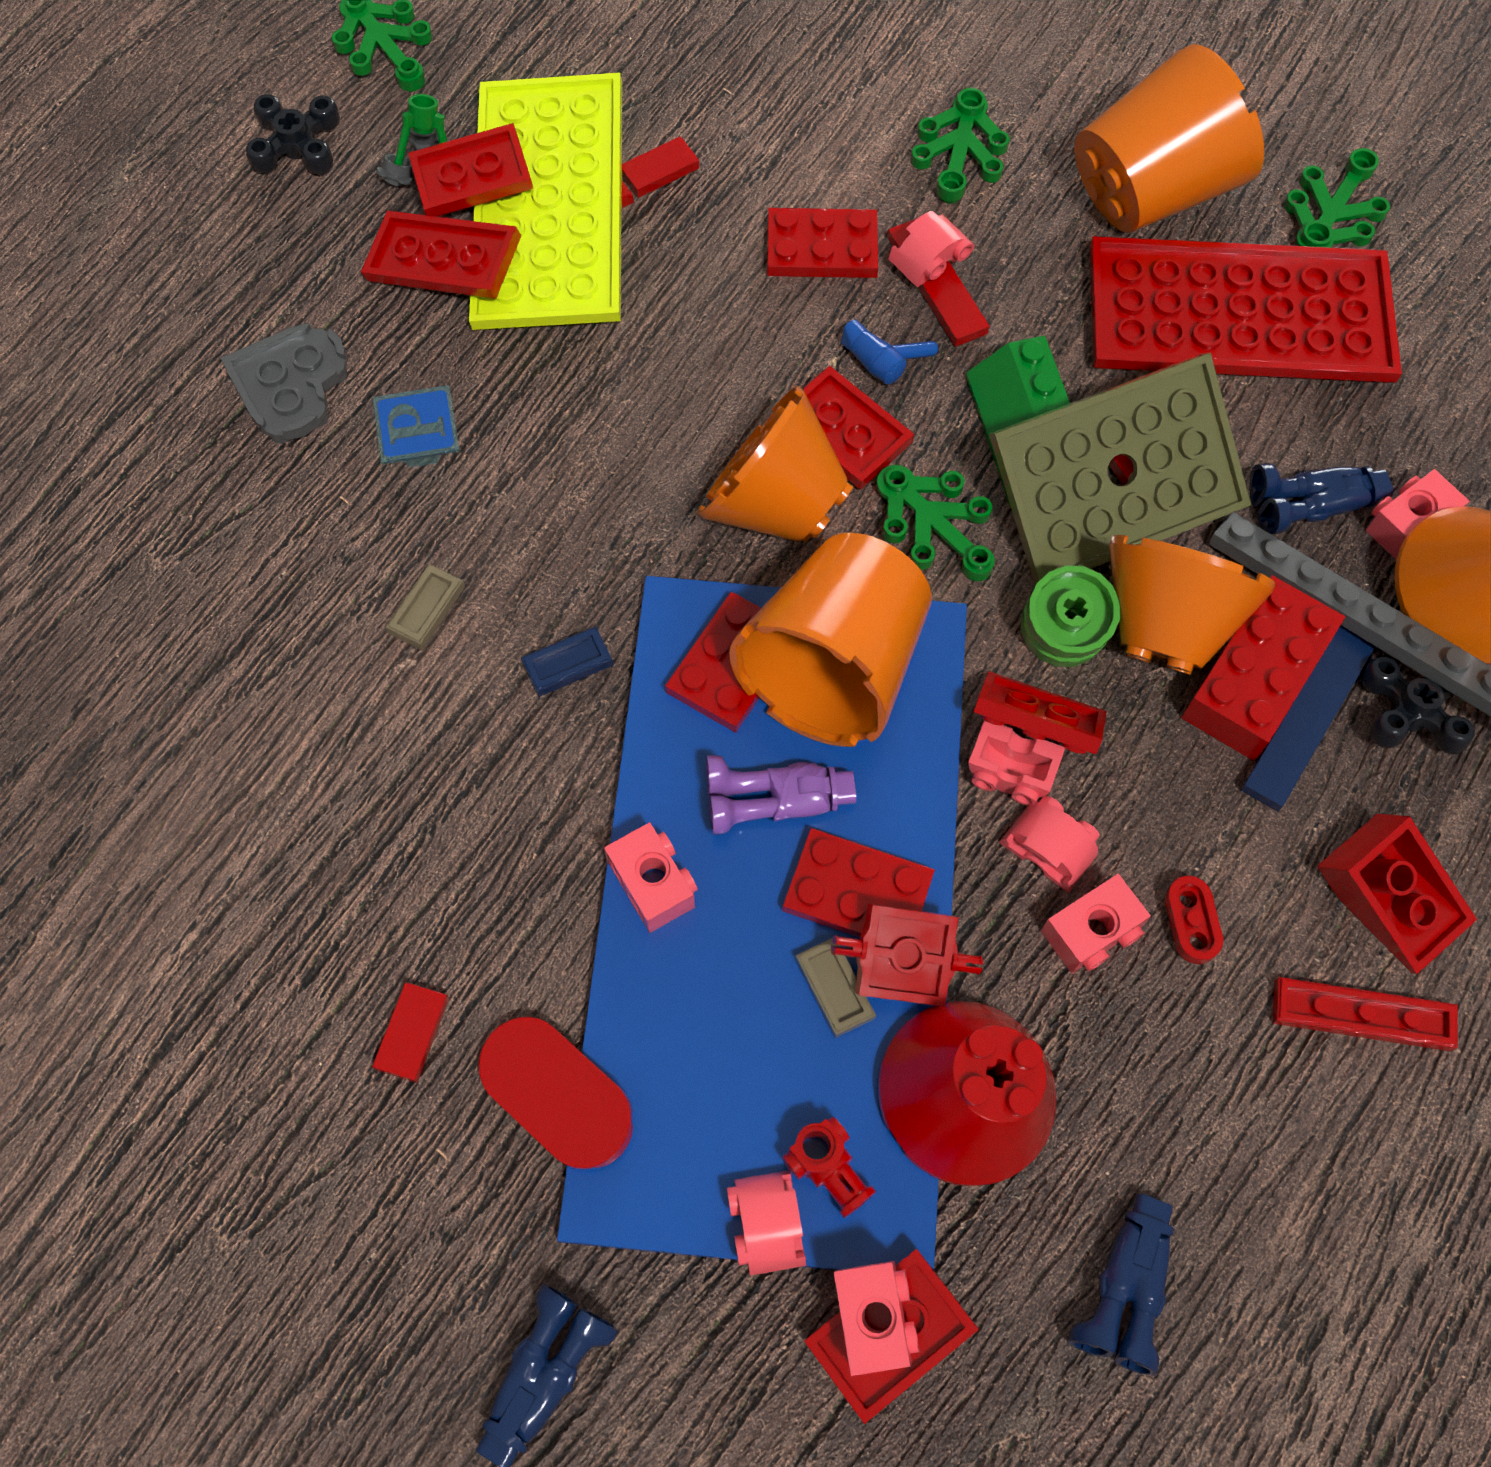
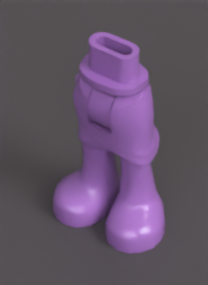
(795, 792)

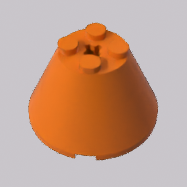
(781, 476)
(1447, 577)
(1180, 601)

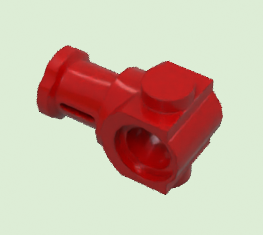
(830, 1168)

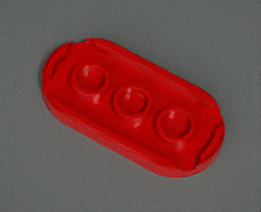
(556, 1093)

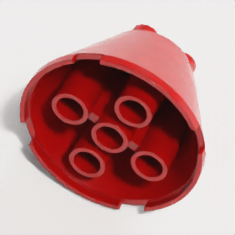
(967, 1093)

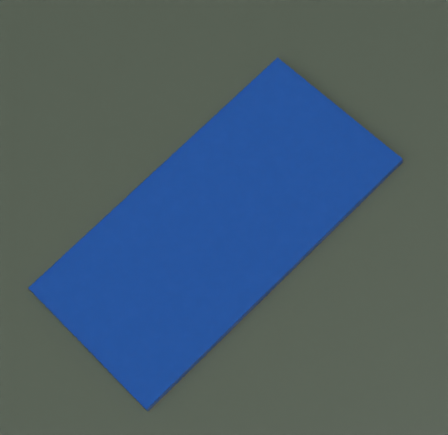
(711, 1010)

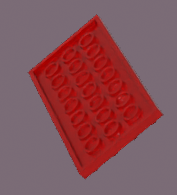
(1246, 305)

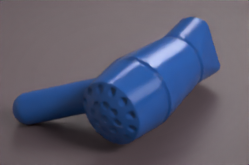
(879, 357)

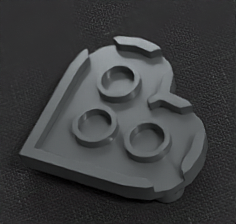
(287, 379)

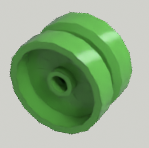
(1083, 596)

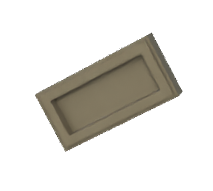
(425, 607)
(833, 988)

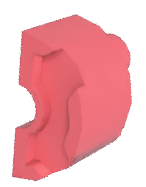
(929, 247)
(1014, 763)
(1053, 841)
(768, 1221)

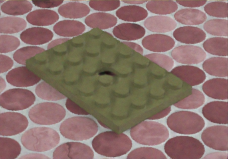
(1180, 455)

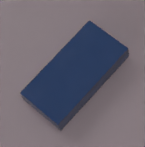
(567, 661)

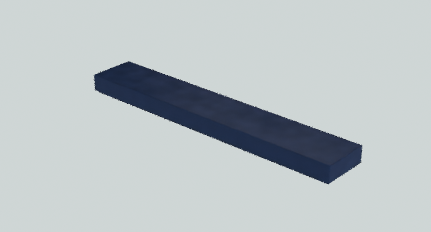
(1308, 719)

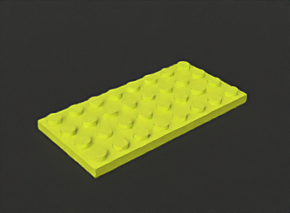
(572, 218)

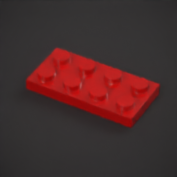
(441, 254)

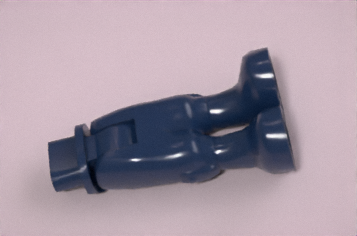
(1323, 493)
(1133, 1274)
(536, 1383)

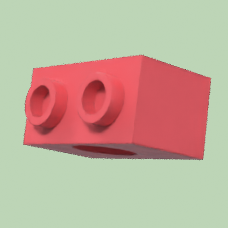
(1415, 503)
(658, 901)
(1109, 903)
(870, 1348)

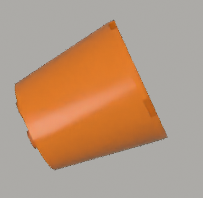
(1171, 142)
(836, 640)

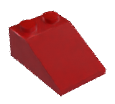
(1398, 889)

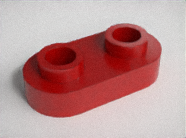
(1195, 921)

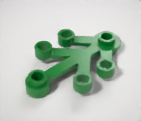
(363, 13)
(969, 109)
(1319, 233)
(934, 515)

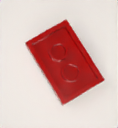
(470, 170)
(822, 242)
(856, 427)
(706, 675)
(1041, 713)
(841, 878)
(939, 1326)

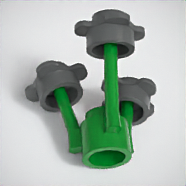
(421, 128)

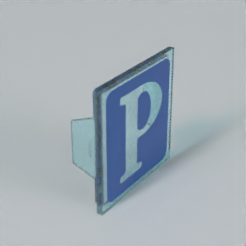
(416, 426)

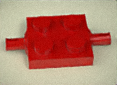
(906, 955)

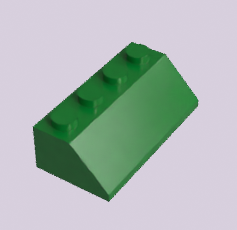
(1015, 386)

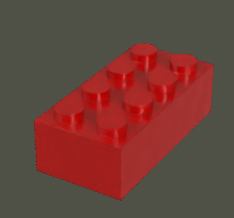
(1263, 670)

